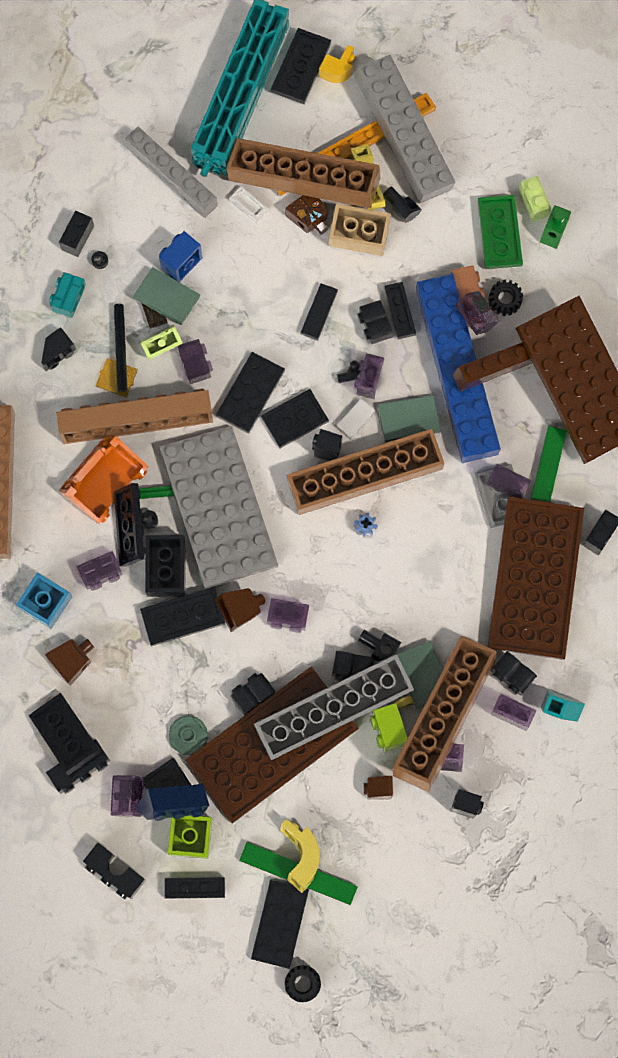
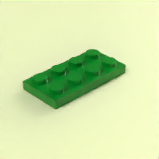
(500, 232)

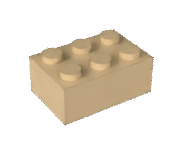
(359, 229)

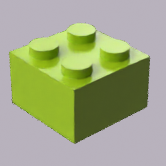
(389, 728)
(190, 837)

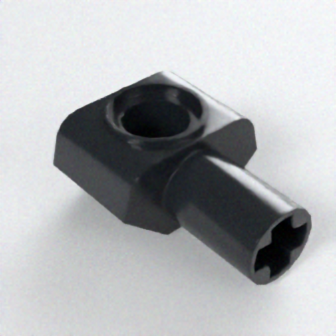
(403, 207)
(376, 643)

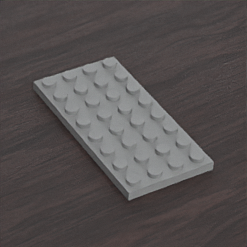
(218, 507)

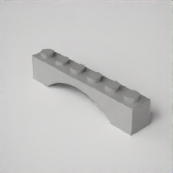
(150, 152)

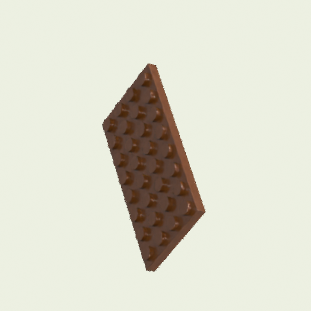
(576, 375)
(536, 578)
(237, 765)

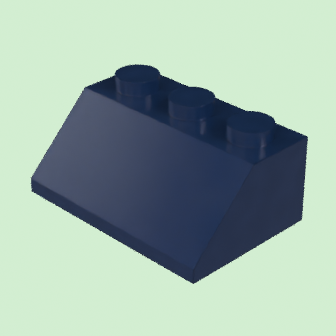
(173, 802)

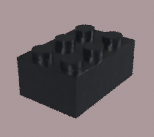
(165, 565)

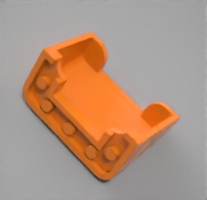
(100, 474)

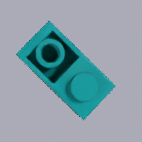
(562, 706)

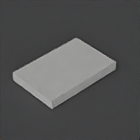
(492, 499)

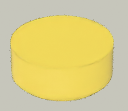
(404, 702)

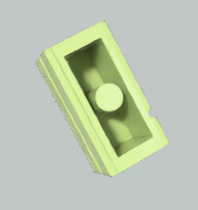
(534, 198)
(161, 342)

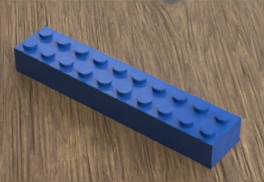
(451, 349)

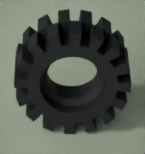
(505, 287)
(290, 983)

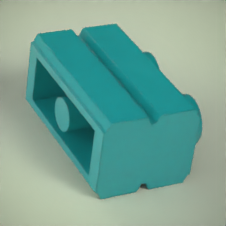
(67, 294)

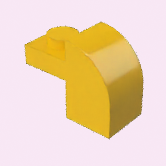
(336, 69)

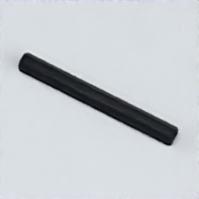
(120, 348)

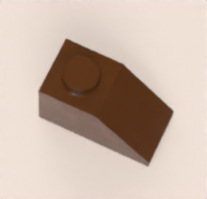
(379, 788)

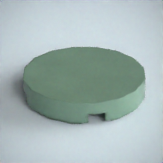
(188, 735)

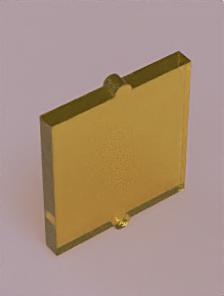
(108, 378)

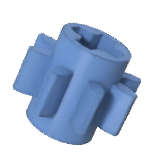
(363, 519)

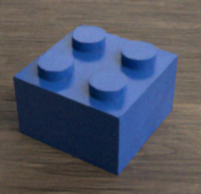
(180, 256)

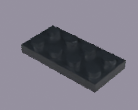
(301, 66)
(250, 392)
(129, 525)
(182, 616)
(64, 733)
(279, 924)

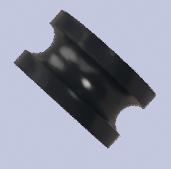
(96, 255)
(153, 524)

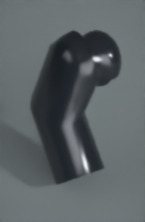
(351, 373)

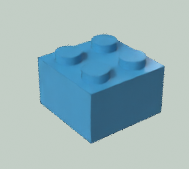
(44, 600)

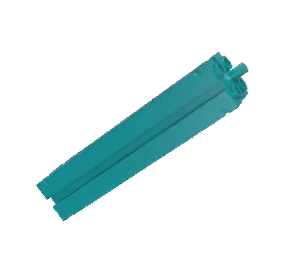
(240, 86)

